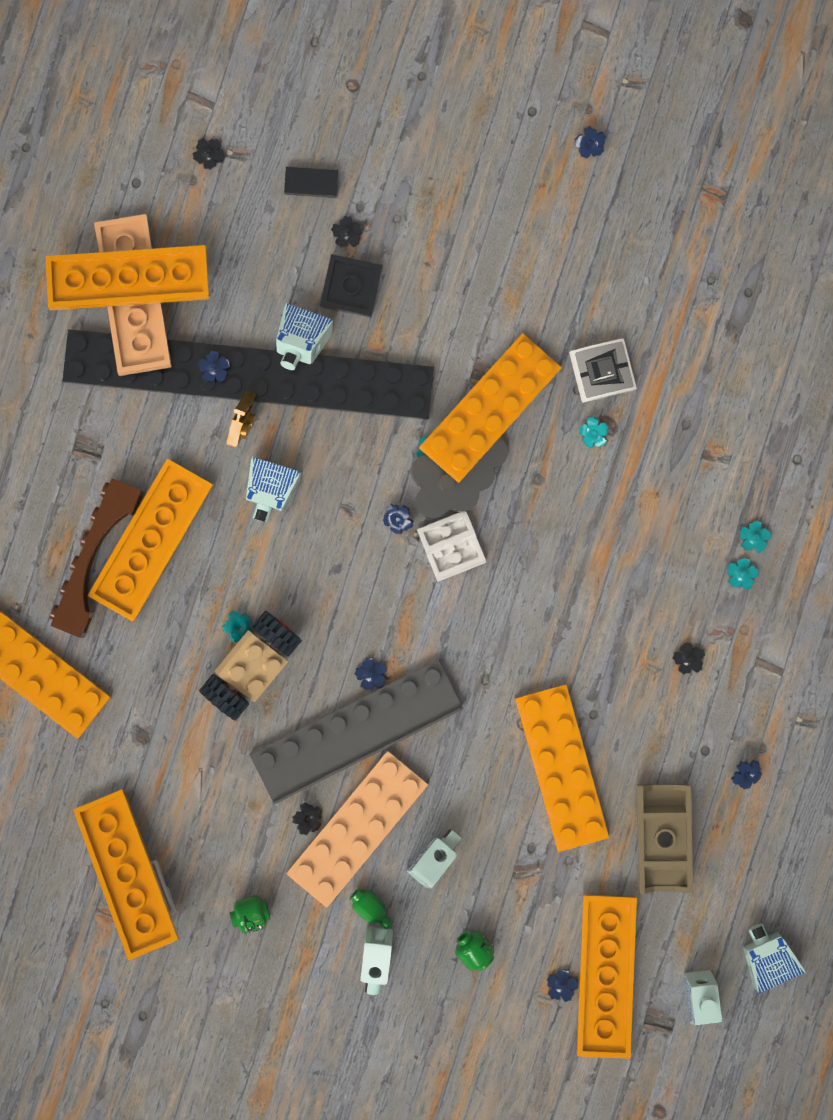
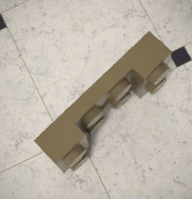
(664, 810)

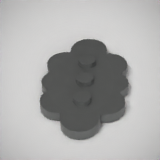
(440, 491)

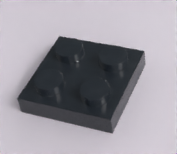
(351, 285)

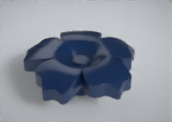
(590, 143)
(213, 367)
(398, 518)
(371, 674)
(747, 774)
(562, 985)

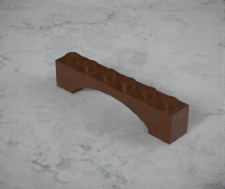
(73, 611)

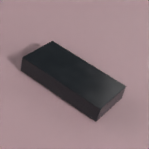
(311, 182)

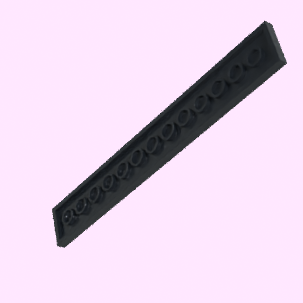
(324, 384)

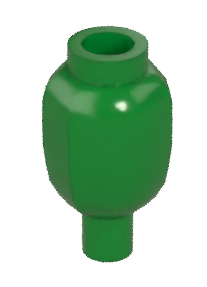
(370, 907)

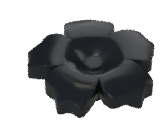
(208, 153)
(347, 232)
(689, 658)
(307, 818)

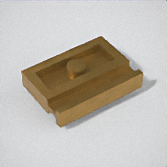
(242, 420)

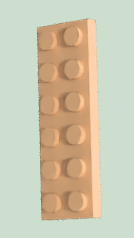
(140, 328)
(357, 829)

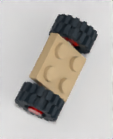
(250, 666)

